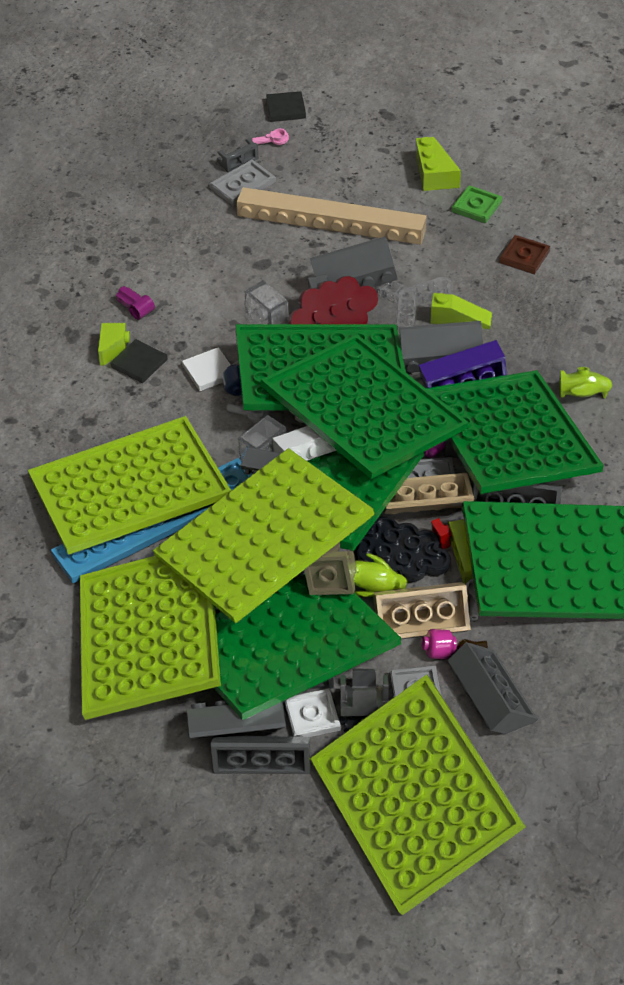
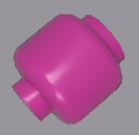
(439, 644)

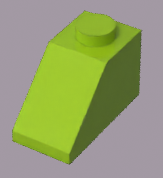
(112, 341)

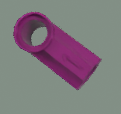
(138, 305)

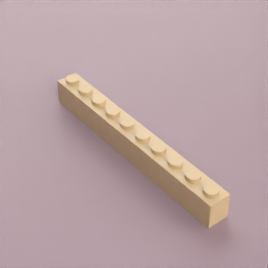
(331, 215)

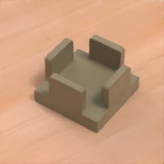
(332, 573)

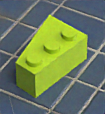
(435, 165)

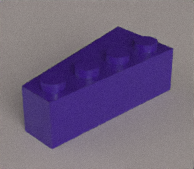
(465, 366)

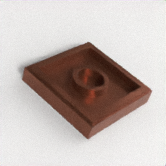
(524, 254)

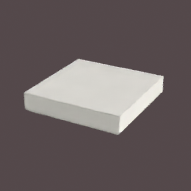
(206, 368)
(312, 713)

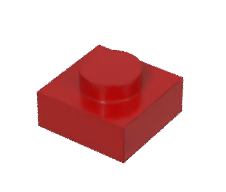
(442, 532)

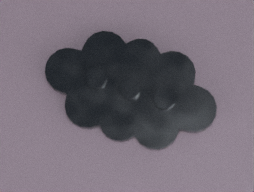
(404, 549)

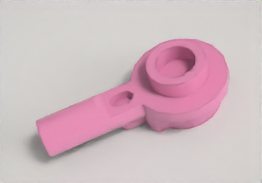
(278, 137)

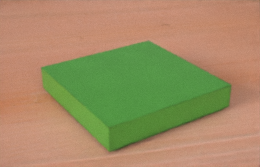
(477, 204)

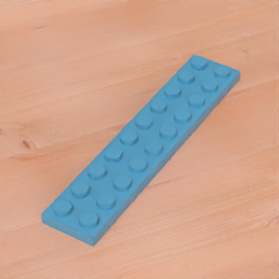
(111, 551)

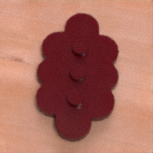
(335, 303)

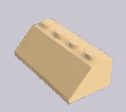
(431, 493)
(419, 609)

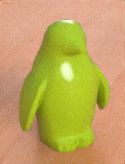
(583, 383)
(377, 577)

